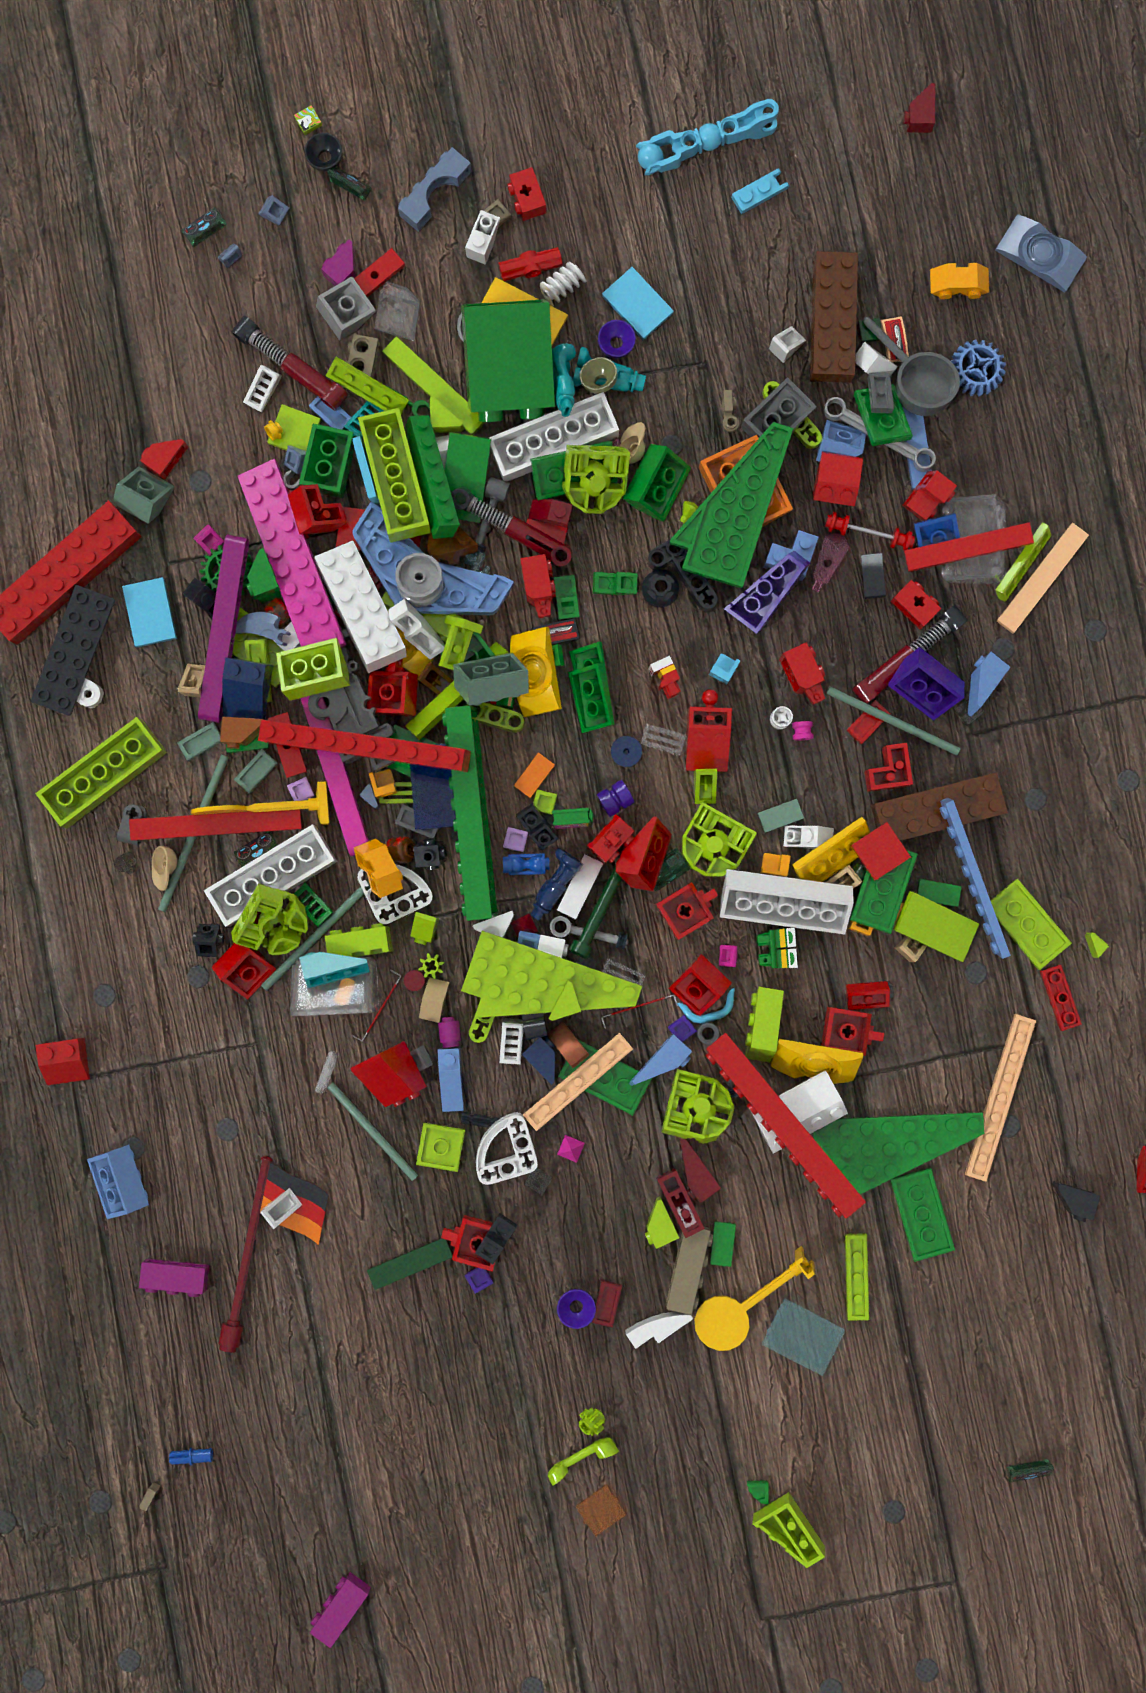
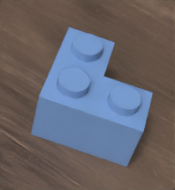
(803, 544)

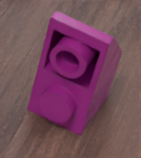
(341, 265)

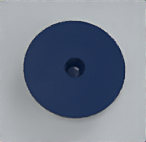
(626, 751)

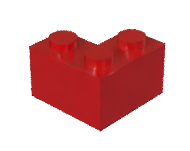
(929, 492)
(311, 512)
(896, 770)

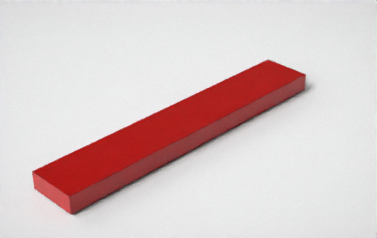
(969, 547)

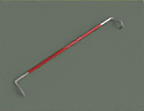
(643, 1004)
(381, 1008)

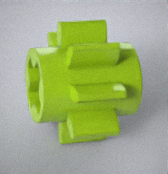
(425, 967)
(591, 1421)

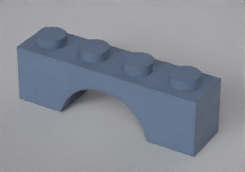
(450, 170)

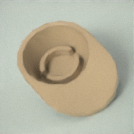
(633, 441)
(163, 864)

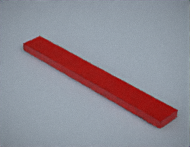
(213, 824)

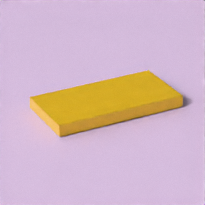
(503, 292)
(832, 854)

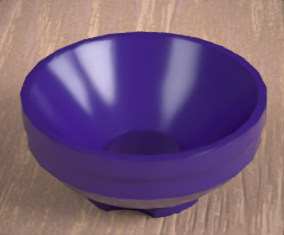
(616, 329)
(576, 1319)

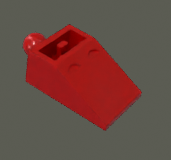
(708, 741)

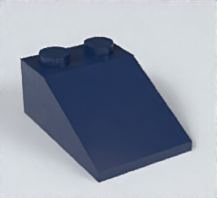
(245, 688)

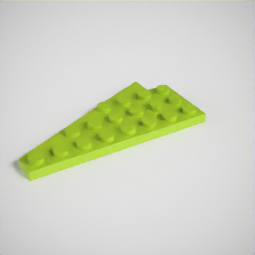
(530, 981)

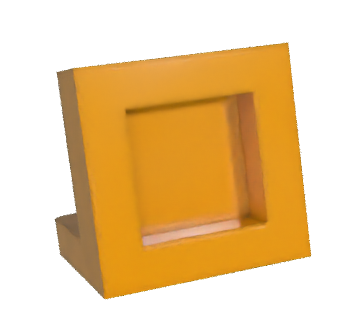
(383, 783)
(775, 864)

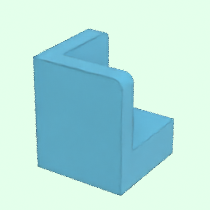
(724, 668)

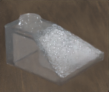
(397, 311)

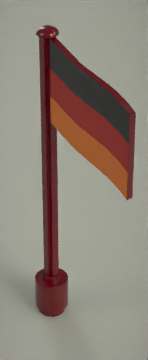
(305, 1220)

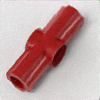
(530, 264)

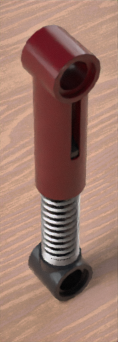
(329, 392)
(514, 527)
(880, 678)

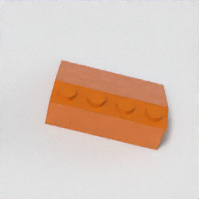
(720, 464)

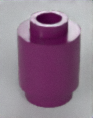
(449, 1032)

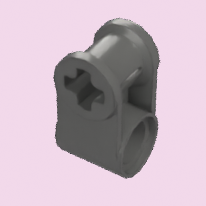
(124, 829)

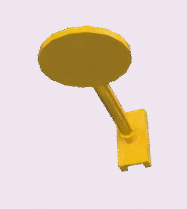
(318, 803)
(724, 1322)

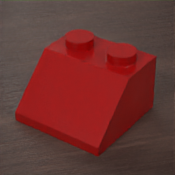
(838, 479)
(243, 969)
(700, 985)
(63, 1061)

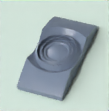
(1041, 252)

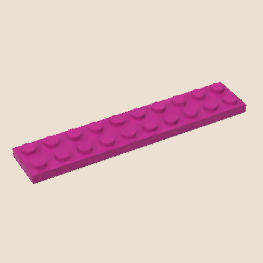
(289, 555)

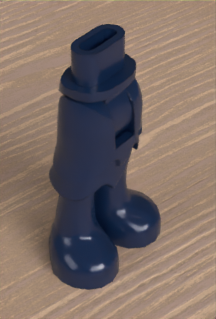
(555, 886)

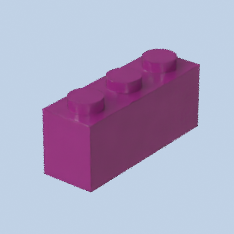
(174, 1277)
(339, 1609)

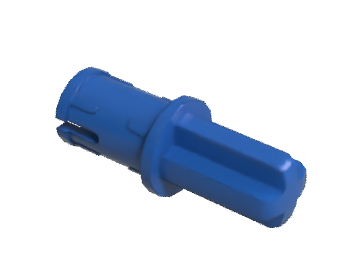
(191, 1456)

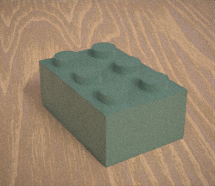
(491, 679)

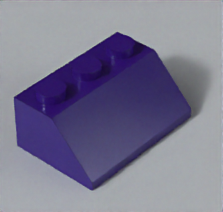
(927, 684)

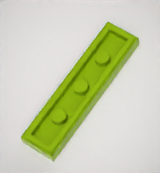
(365, 386)
(1023, 562)
(857, 1276)

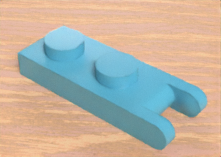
(758, 191)

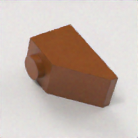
(239, 731)

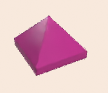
(728, 955)
(571, 1148)

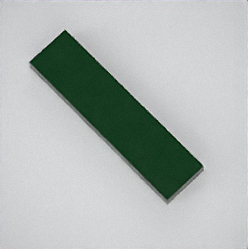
(409, 1263)

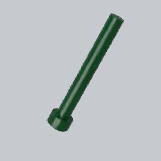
(581, 947)

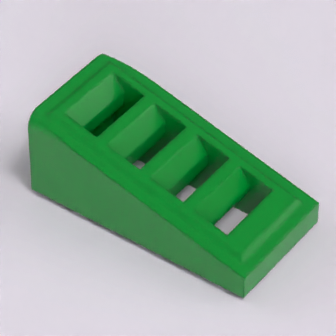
(324, 916)

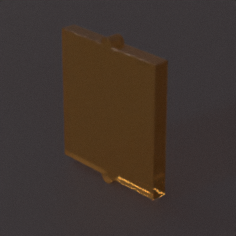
(600, 1510)

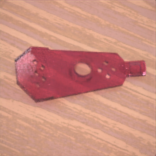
(830, 553)

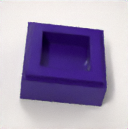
(682, 1028)
(478, 1279)

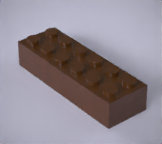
(834, 317)
(921, 814)

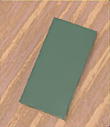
(200, 741)
(256, 771)
(780, 815)

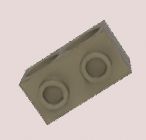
(366, 359)

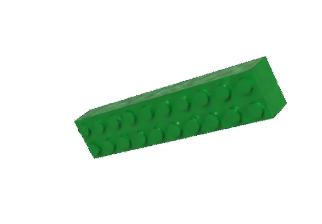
(471, 817)

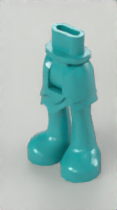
(626, 380)
(563, 382)

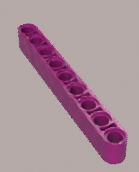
(223, 625)

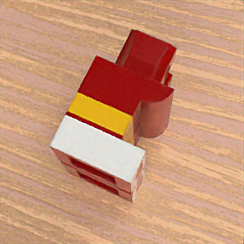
(668, 676)

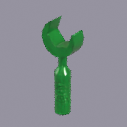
(415, 406)

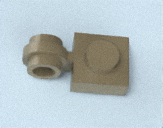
(728, 405)

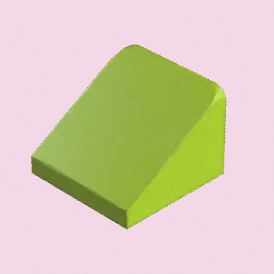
(1095, 944)

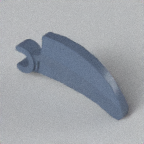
(262, 624)

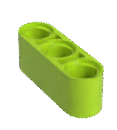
(503, 722)

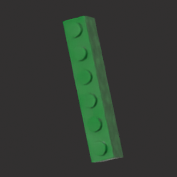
(431, 477)

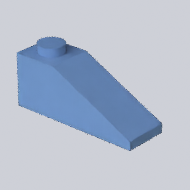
(985, 679)
(668, 1057)
(450, 1079)

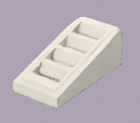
(255, 385)
(511, 1023)

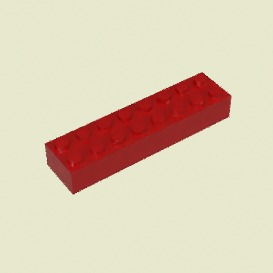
(68, 564)

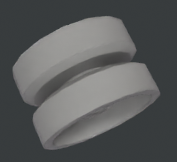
(419, 579)

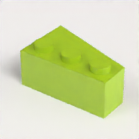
(360, 941)
(764, 1024)
(791, 1529)

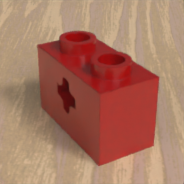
(526, 182)
(924, 611)

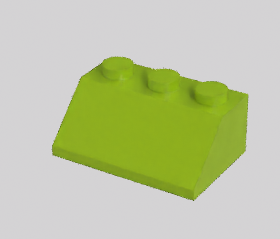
(312, 669)

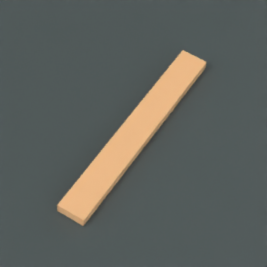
(1000, 1097)

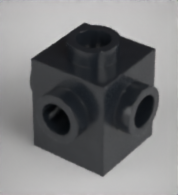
(430, 854)
(208, 940)

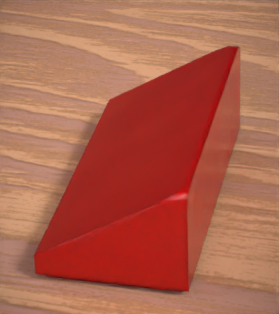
(868, 995)

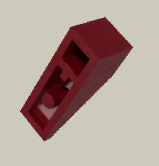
(698, 1177)
(680, 1203)

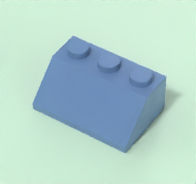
(118, 1182)

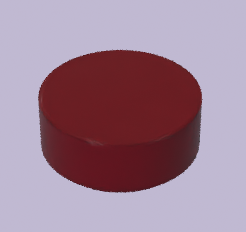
(414, 980)

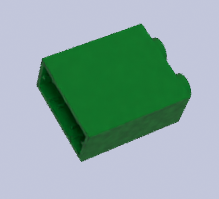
(508, 358)

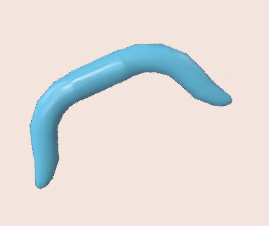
(710, 1016)

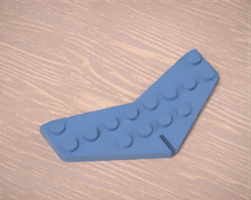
(464, 590)

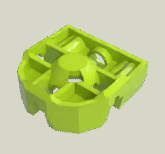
(606, 493)
(720, 842)
(269, 903)
(687, 1086)

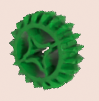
(210, 564)

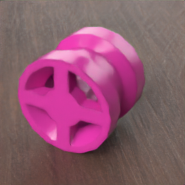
(802, 730)

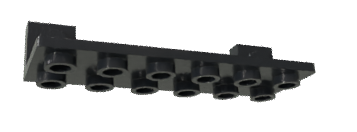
(73, 650)

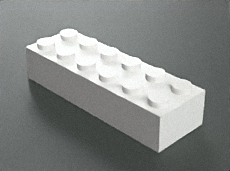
(587, 424)
(360, 606)
(279, 868)
(786, 901)

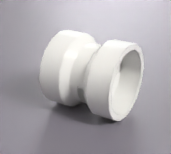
(783, 715)

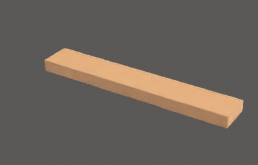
(1042, 578)
(577, 1081)

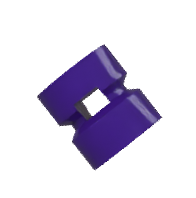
(615, 798)

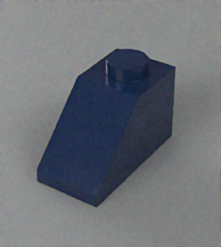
(542, 1057)

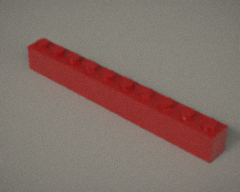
(364, 746)
(785, 1125)

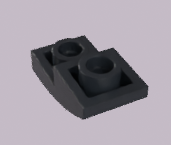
(873, 576)
(537, 826)

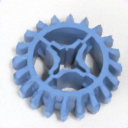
(972, 352)

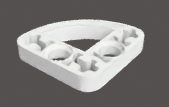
(384, 902)
(516, 1160)

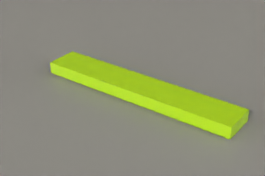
(432, 383)
(448, 698)

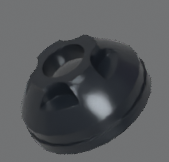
(323, 143)
(656, 598)

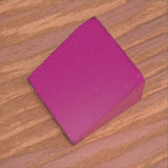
(208, 539)

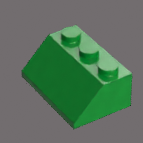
(328, 460)
(657, 482)

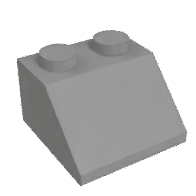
(345, 308)

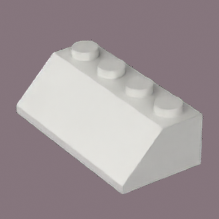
(812, 1103)

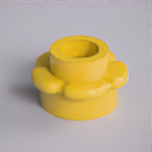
(273, 430)

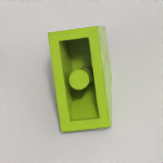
(424, 928)
(660, 1226)

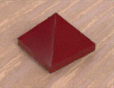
(524, 924)

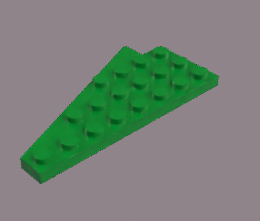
(729, 521)
(886, 1146)

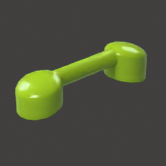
(602, 1447)

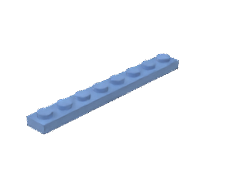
(972, 871)

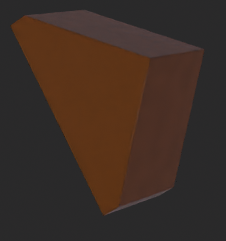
(434, 679)

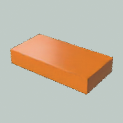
(534, 775)

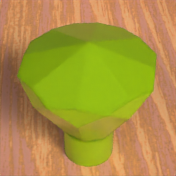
(688, 509)

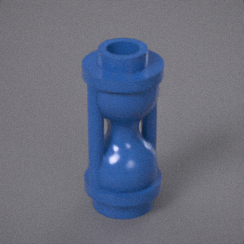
(515, 864)

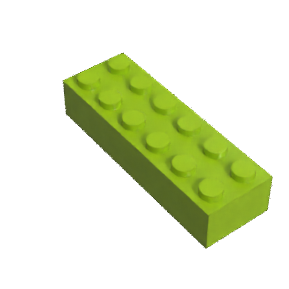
(394, 475)
(101, 773)

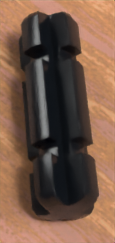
(478, 1120)

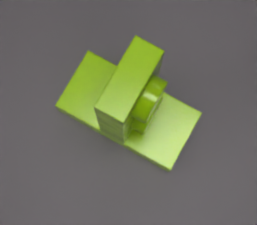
(458, 640)

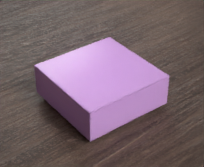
(301, 790)
(515, 839)

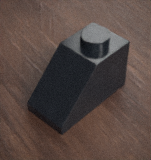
(1077, 1201)

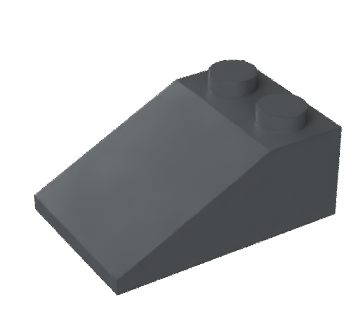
(784, 406)

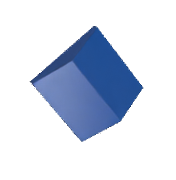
(936, 530)

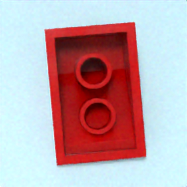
(644, 856)

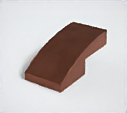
(568, 1044)

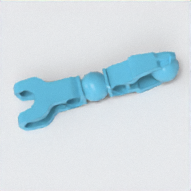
(709, 136)

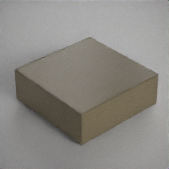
(498, 210)
(149, 1496)

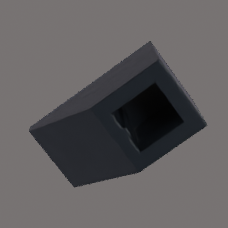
(201, 596)

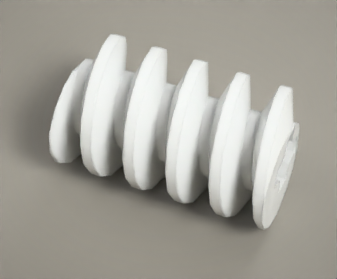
(561, 282)

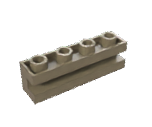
(687, 1272)

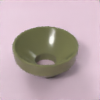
(597, 369)

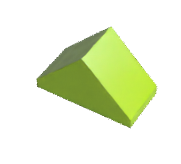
(442, 419)
(705, 786)
(567, 1003)

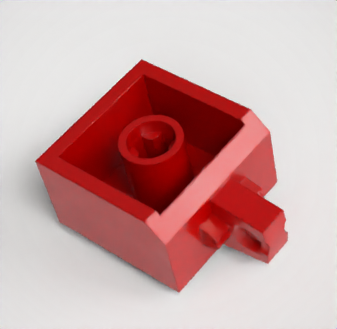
(537, 584)
(804, 672)
(393, 691)
(611, 839)
(698, 913)
(857, 1022)
(463, 1238)

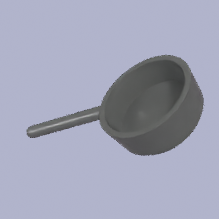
(924, 380)

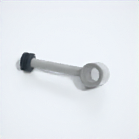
(620, 940)

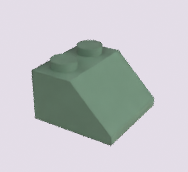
(142, 494)

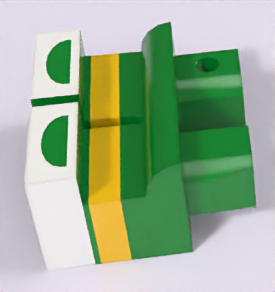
(777, 939)

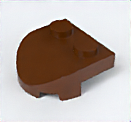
(451, 548)

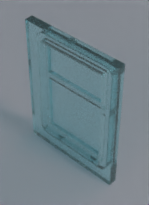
(803, 1336)

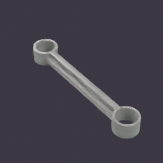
(901, 447)

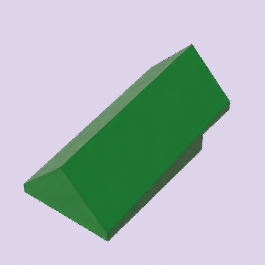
(591, 688)

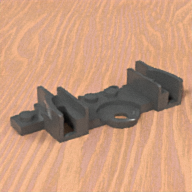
(349, 710)

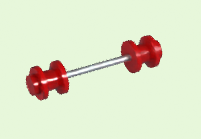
(838, 523)

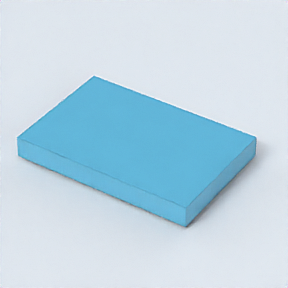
(637, 303)
(365, 468)
(149, 612)

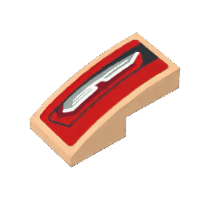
(895, 330)

